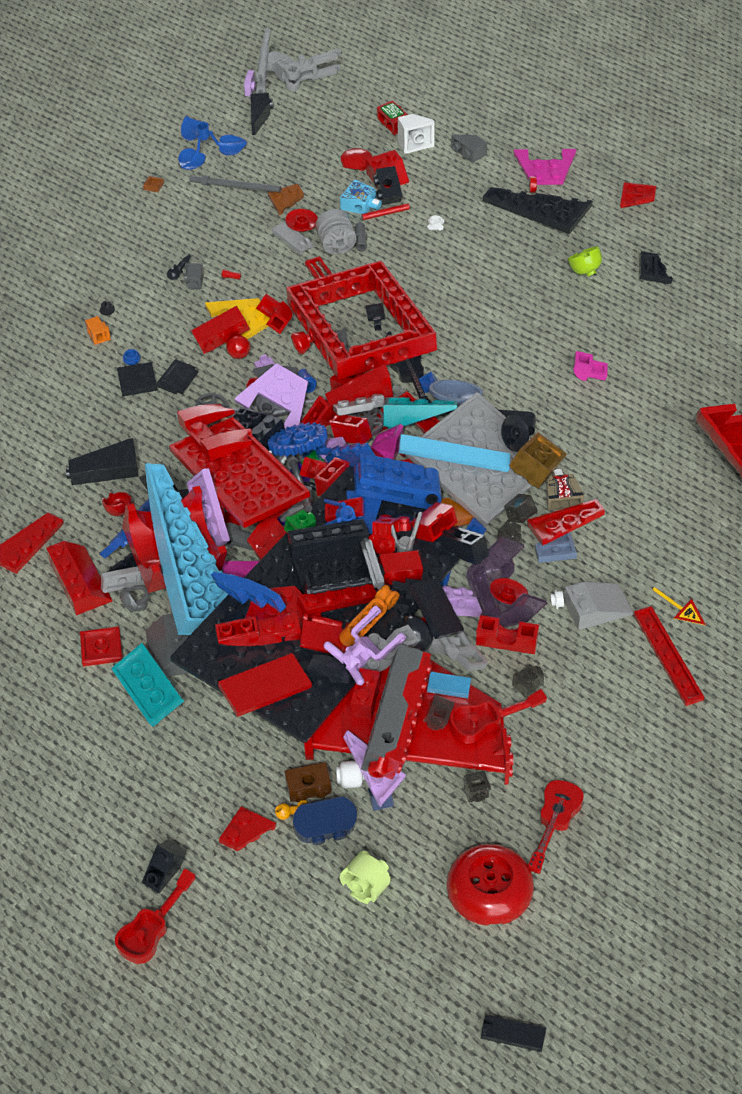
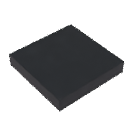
(137, 379)

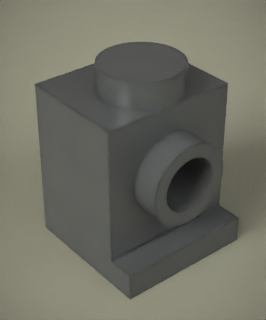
(194, 275)

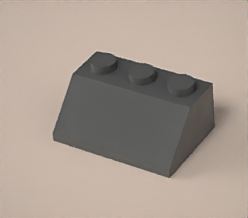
(163, 642)

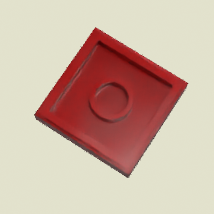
(100, 646)

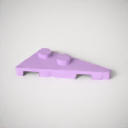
(380, 787)

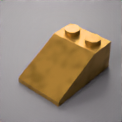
(537, 460)

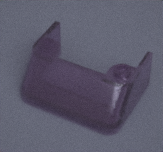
(495, 566)

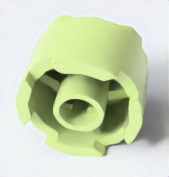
(365, 877)

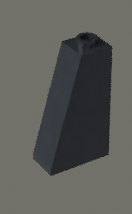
(104, 464)

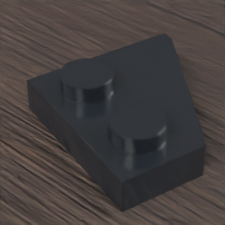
(652, 268)

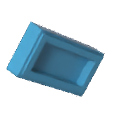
(449, 685)

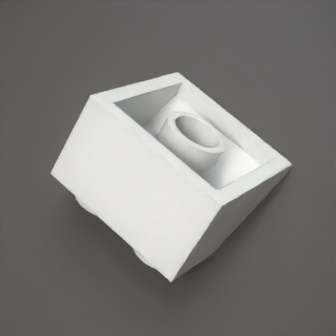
(415, 133)

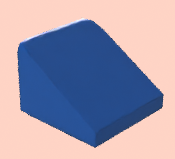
(426, 380)

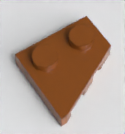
(286, 198)

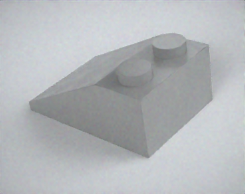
(595, 603)

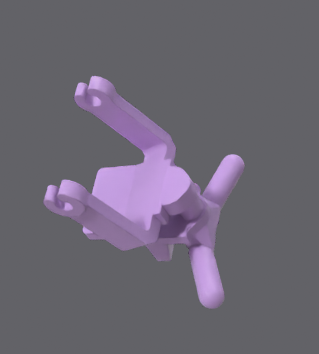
(363, 649)

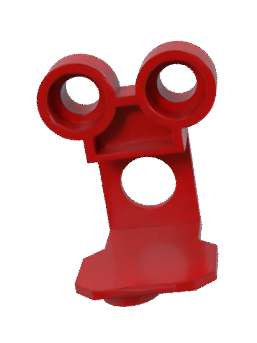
(381, 532)

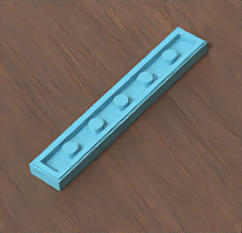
(454, 453)

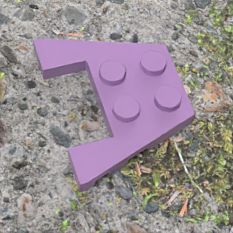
(279, 387)

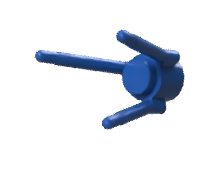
(343, 513)

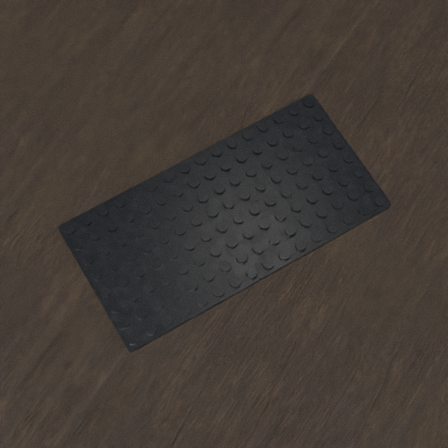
(305, 711)

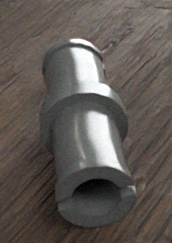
(361, 236)

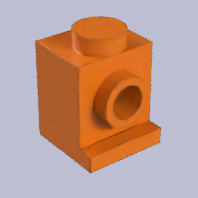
(97, 330)

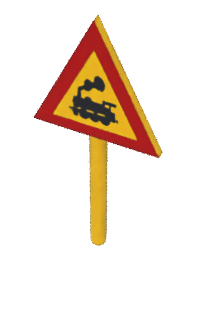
(687, 613)

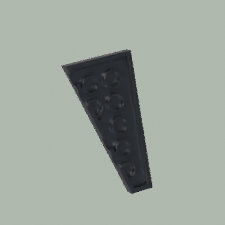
(542, 208)

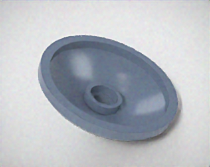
(453, 390)

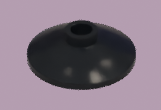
(514, 432)

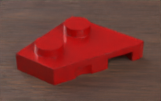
(637, 194)
(245, 828)

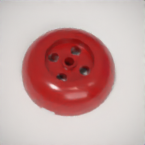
(478, 900)

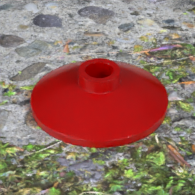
(301, 219)
(506, 590)

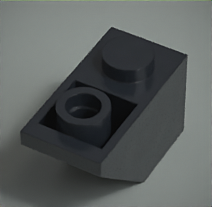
(163, 865)

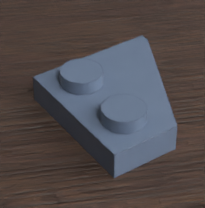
(556, 550)

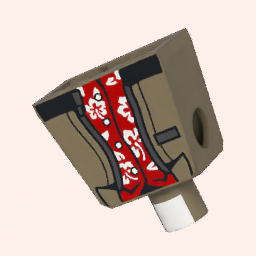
(562, 491)

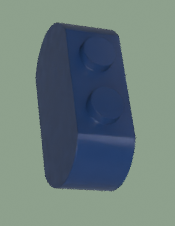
(324, 820)

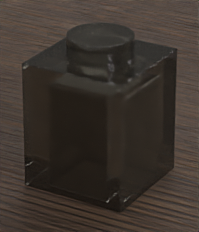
(520, 508)

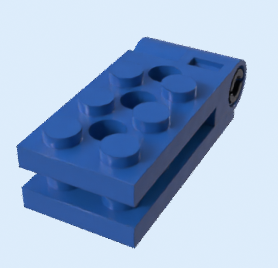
(396, 481)

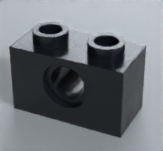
(387, 176)

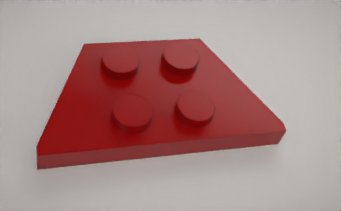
(289, 596)

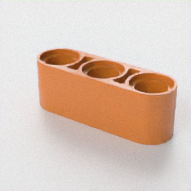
(346, 637)

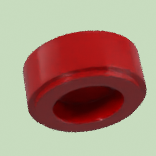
(532, 184)

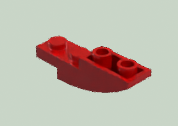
(258, 632)

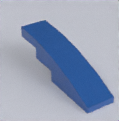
(244, 589)

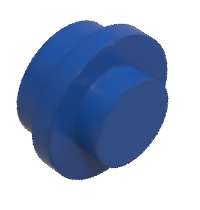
(131, 357)

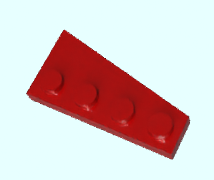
(560, 522)
(26, 543)

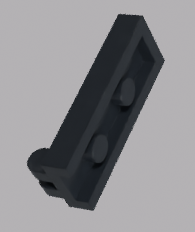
(513, 1033)

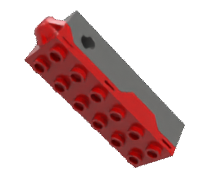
(397, 713)

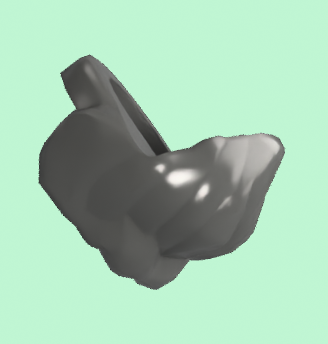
(128, 601)

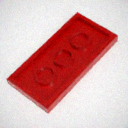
(264, 684)

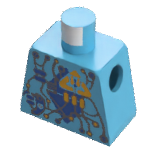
(359, 198)

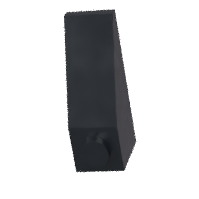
(260, 110)
(465, 544)

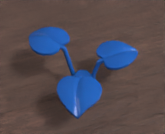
(193, 129)

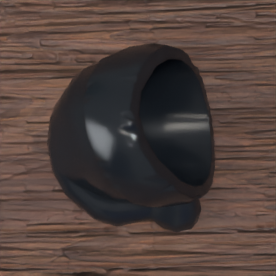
(421, 630)

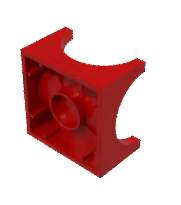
(141, 539)

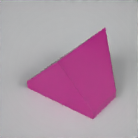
(388, 442)

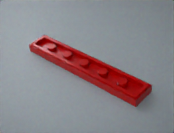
(668, 656)

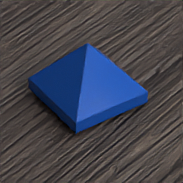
(476, 526)

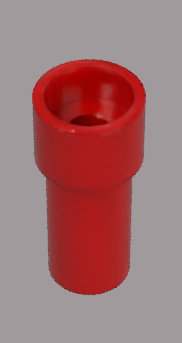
(228, 274)

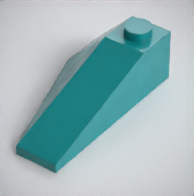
(405, 412)

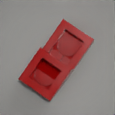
(311, 467)

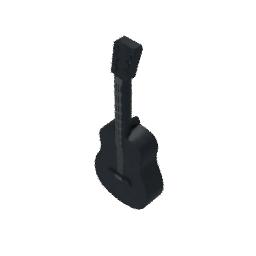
(410, 371)

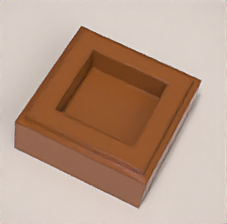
(153, 184)

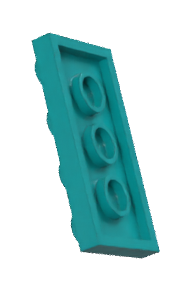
(147, 684)

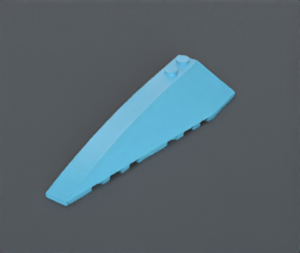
(182, 554)

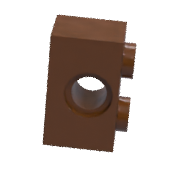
(314, 774)

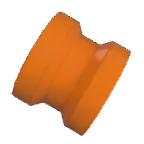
(388, 596)

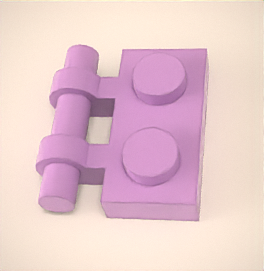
(462, 601)

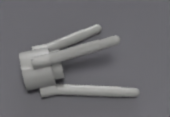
(406, 543)

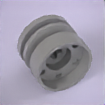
(335, 231)

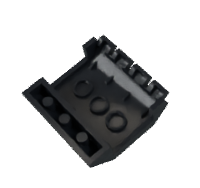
(330, 556)

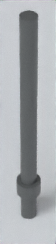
(206, 180)
(293, 463)

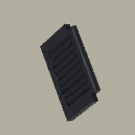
(177, 377)

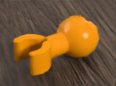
(284, 811)

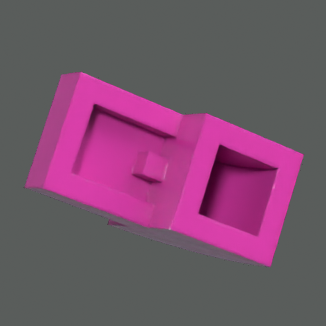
(587, 367)

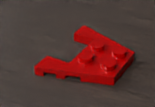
(267, 534)

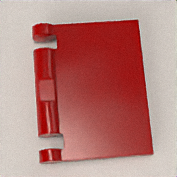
(321, 630)

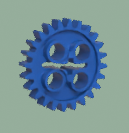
(297, 439)

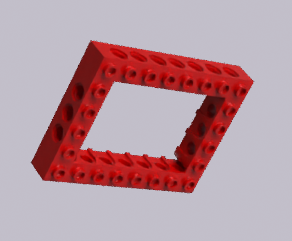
(417, 333)

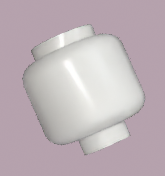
(349, 775)

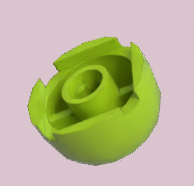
(586, 261)

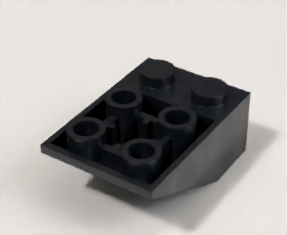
(260, 423)

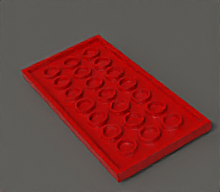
(246, 482)

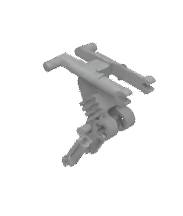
(292, 71)

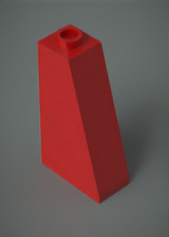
(373, 382)

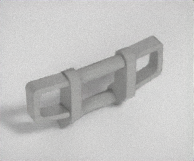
(462, 653)

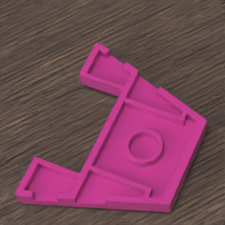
(547, 171)

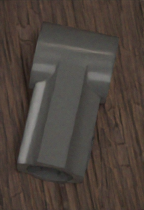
(237, 536)

